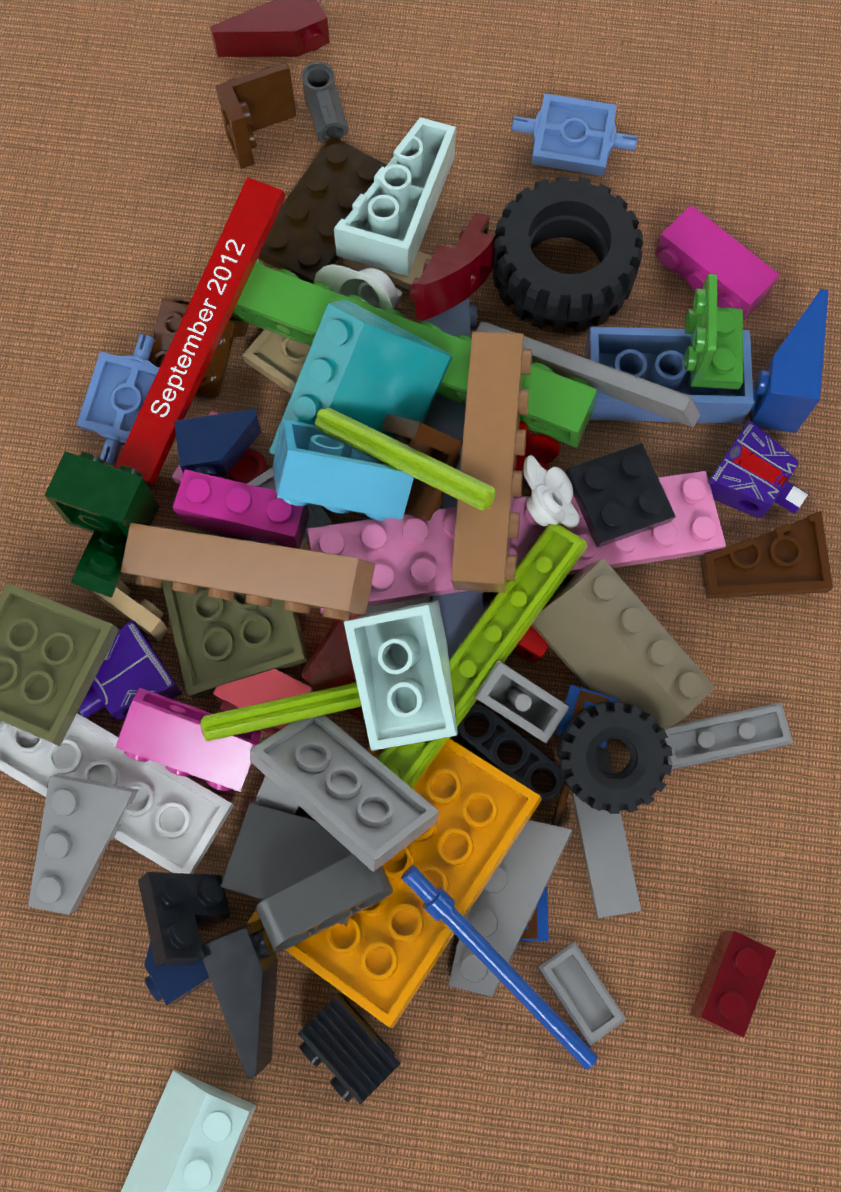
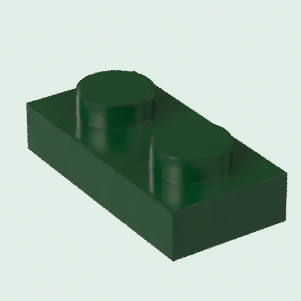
(101, 563)

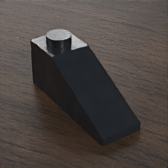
(245, 984)

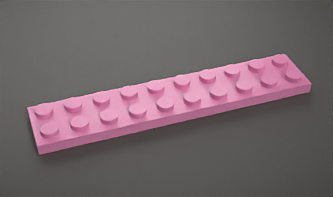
(417, 554)

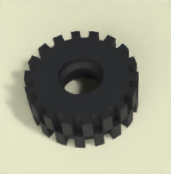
(645, 767)

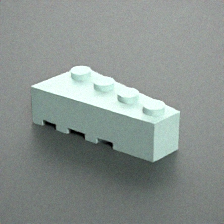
(398, 206)

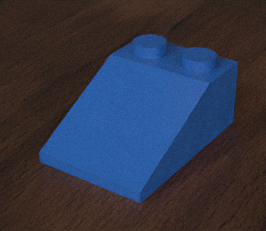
(792, 380)

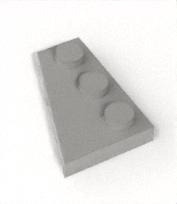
(74, 833)

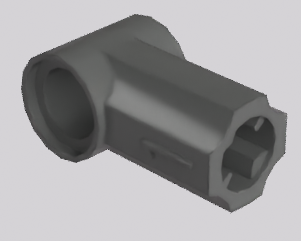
(323, 101)

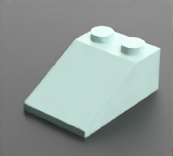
(403, 675)

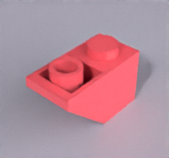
(260, 689)

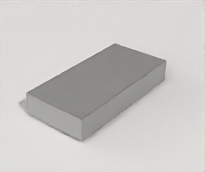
(581, 993)

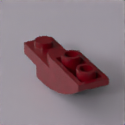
(454, 270)

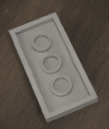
(344, 789)

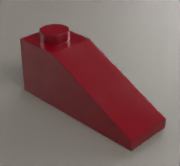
(273, 30)

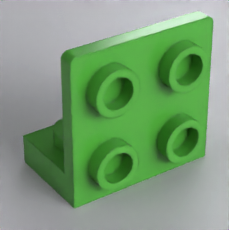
(715, 340)

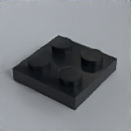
(620, 495)

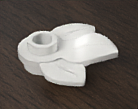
(550, 495)

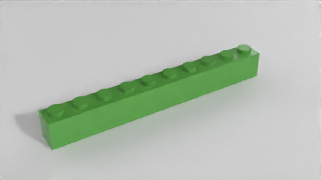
(296, 307)

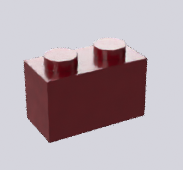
(733, 983)

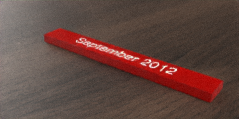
(201, 328)

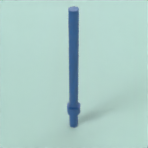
(441, 907)

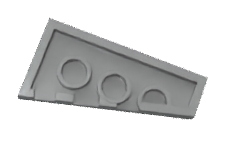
(509, 902)

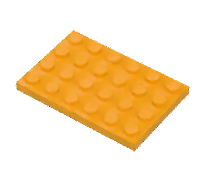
(395, 942)

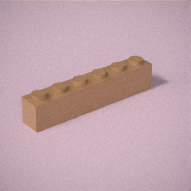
(490, 455)
(250, 569)

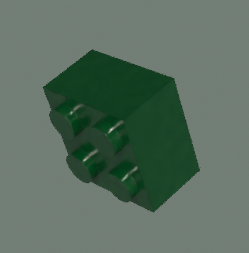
(99, 495)

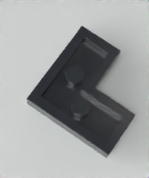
(174, 907)

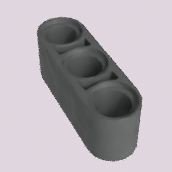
(321, 901)

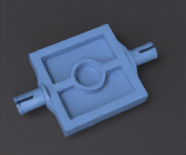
(574, 134)
(117, 395)

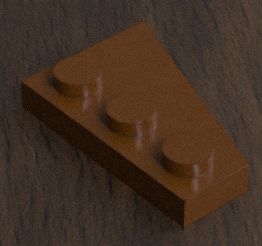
(776, 563)

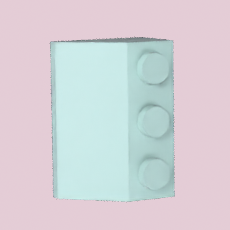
(190, 1139)

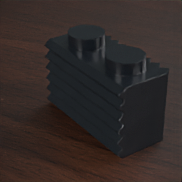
(348, 1049)

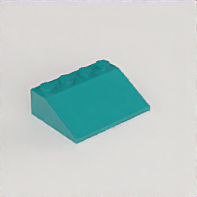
(365, 371)

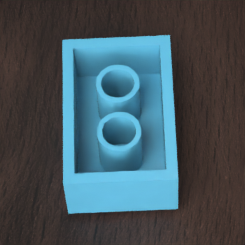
(335, 475)

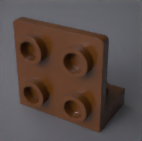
(254, 104)
(167, 323)
(423, 498)

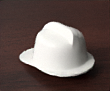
(366, 283)

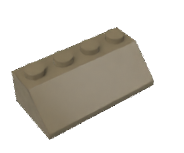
(620, 646)

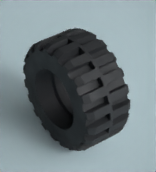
(573, 212)

